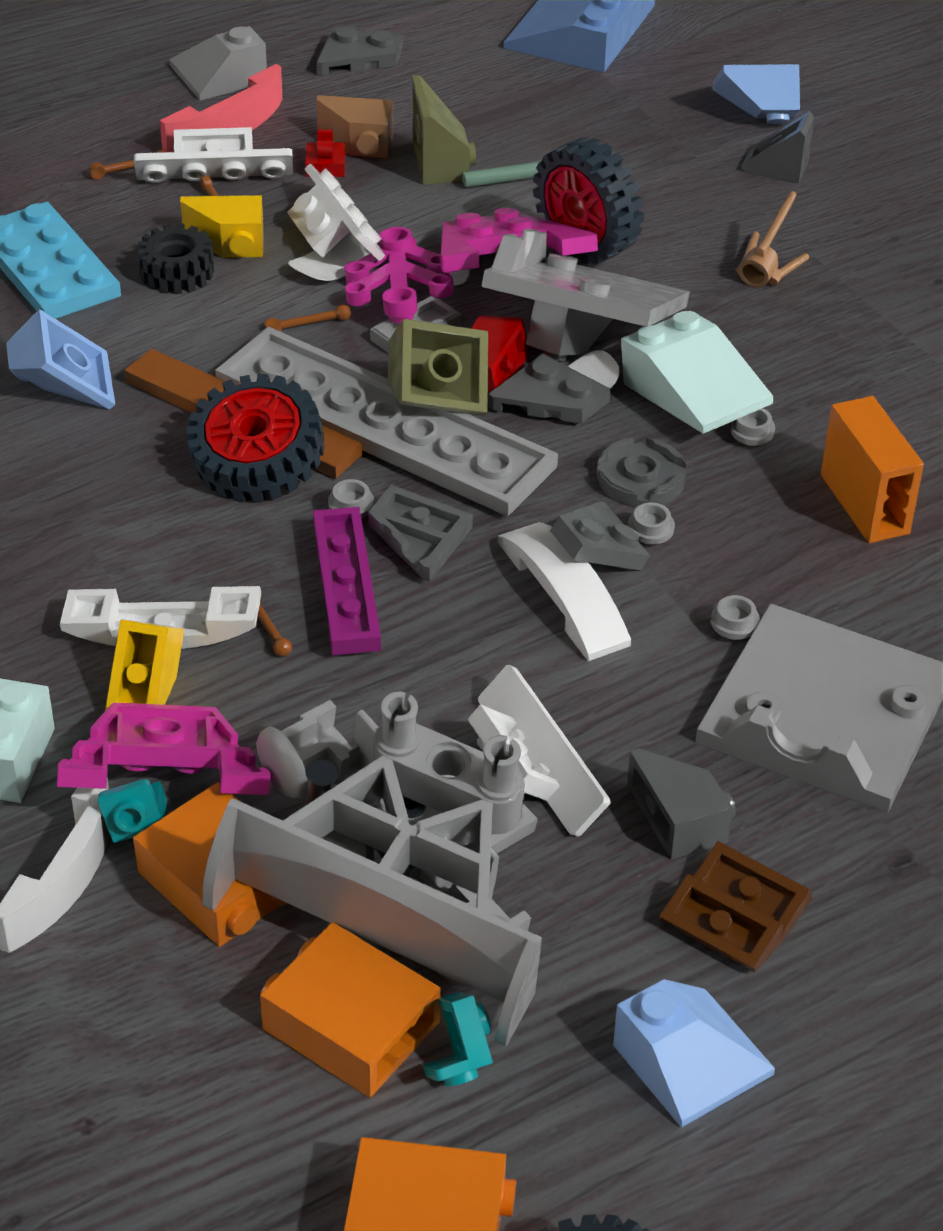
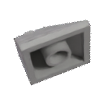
(221, 62)

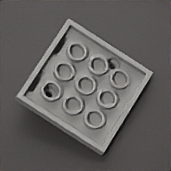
(558, 280)
(825, 707)

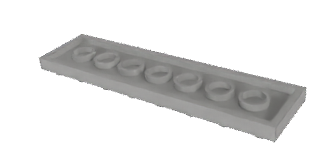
(431, 443)

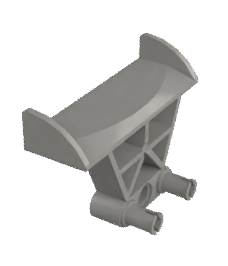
(377, 899)

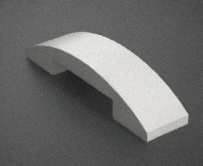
(573, 585)
(227, 614)
(37, 904)

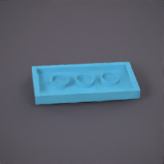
(52, 262)

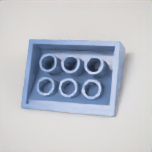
(578, 30)

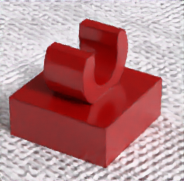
(326, 154)

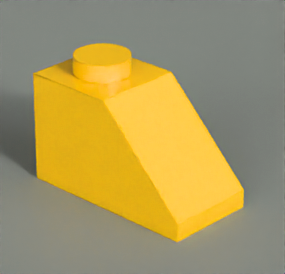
(229, 221)
(144, 663)

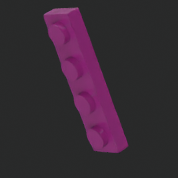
(346, 581)

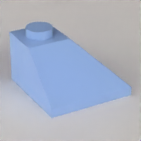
(762, 90)
(61, 361)
(686, 1049)

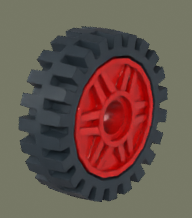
(592, 192)
(255, 437)

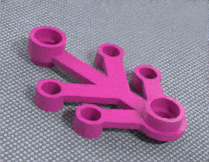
(399, 300)

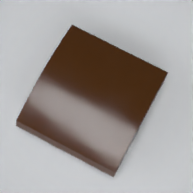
(736, 906)

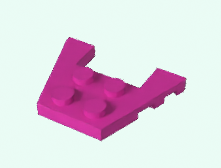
(476, 235)
(163, 736)

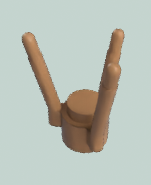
(761, 262)

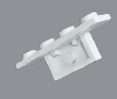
(213, 153)
(330, 214)
(547, 758)

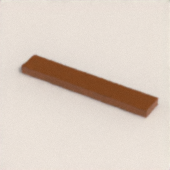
(186, 385)

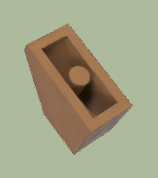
(359, 122)

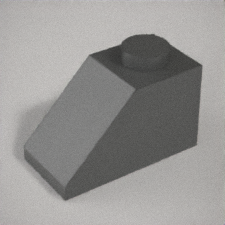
(563, 330)
(680, 802)

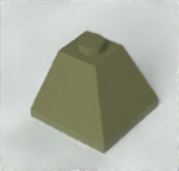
(438, 138)
(439, 367)

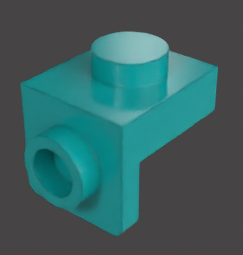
(132, 808)
(467, 1029)

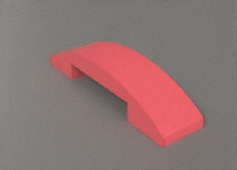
(241, 110)

